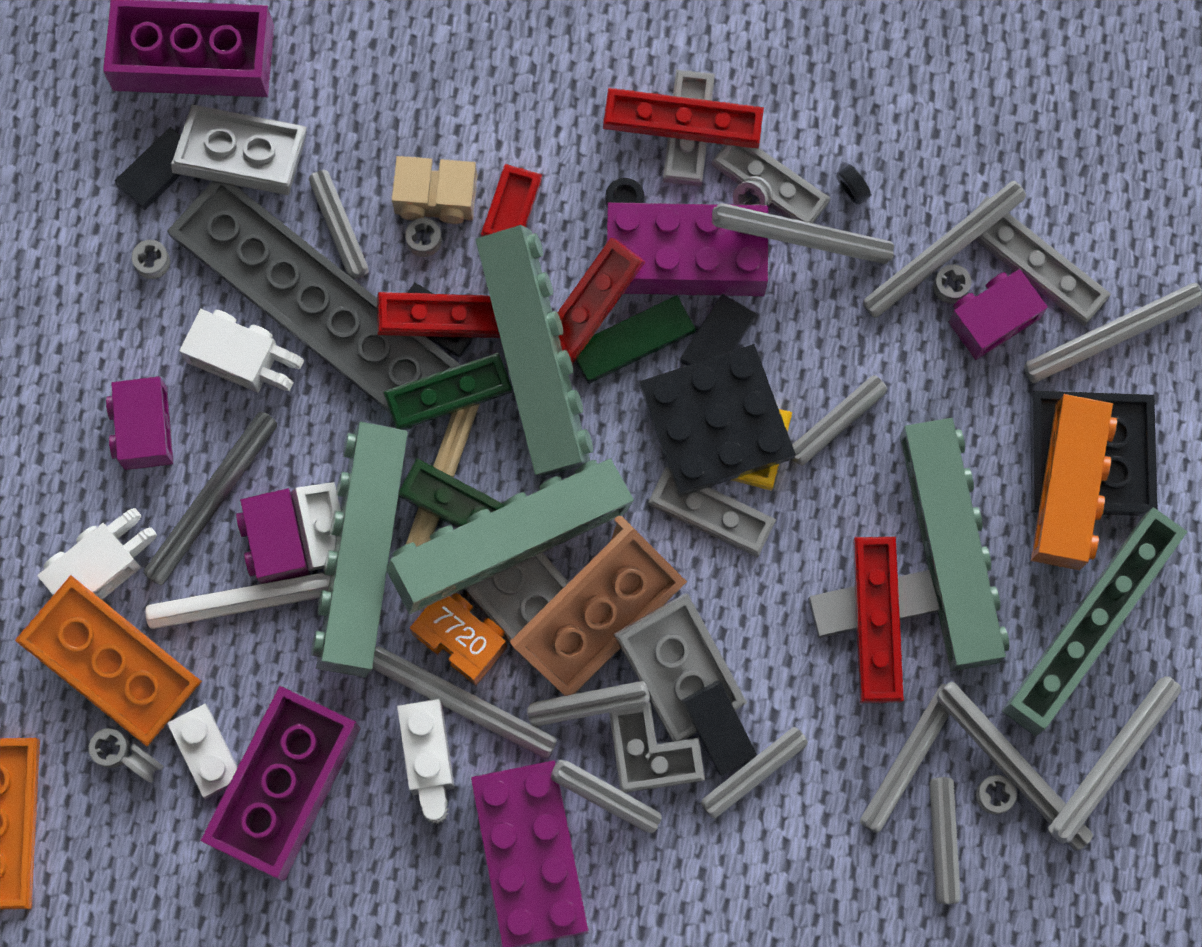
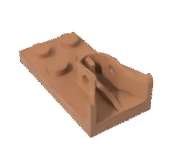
(577, 627)

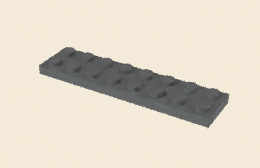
(302, 291)

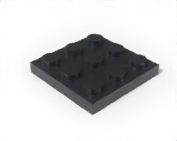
(717, 420)
(1132, 472)

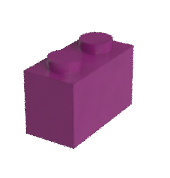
(996, 313)
(140, 423)
(272, 537)

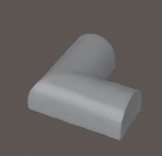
(647, 764)

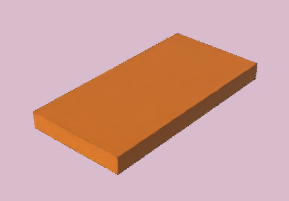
(108, 660)
(18, 820)

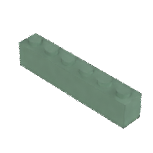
(533, 350)
(508, 535)
(953, 544)
(361, 550)
(1094, 622)

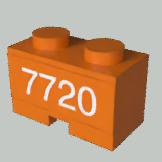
(469, 641)

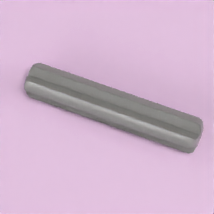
(338, 224)
(838, 419)
(588, 703)
(754, 772)
(606, 796)
(944, 840)

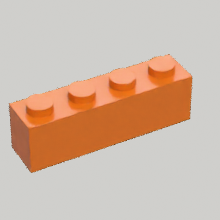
(1073, 482)

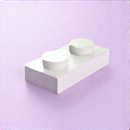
(314, 514)
(204, 750)

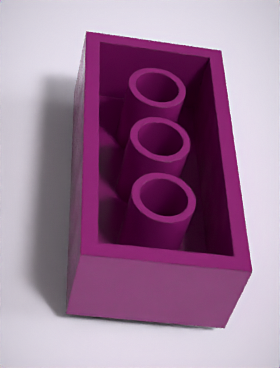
(189, 48)
(687, 251)
(281, 783)
(529, 855)

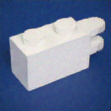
(236, 352)
(99, 557)
(427, 756)

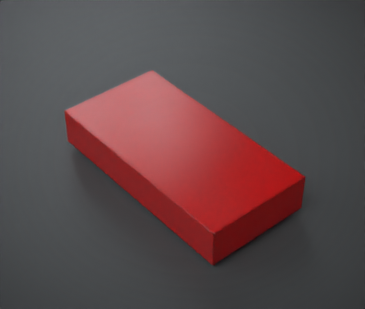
(512, 199)

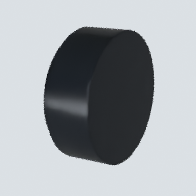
(853, 184)
(624, 191)

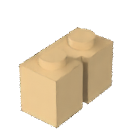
(431, 193)

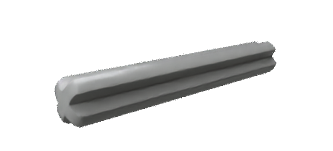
(905, 765)

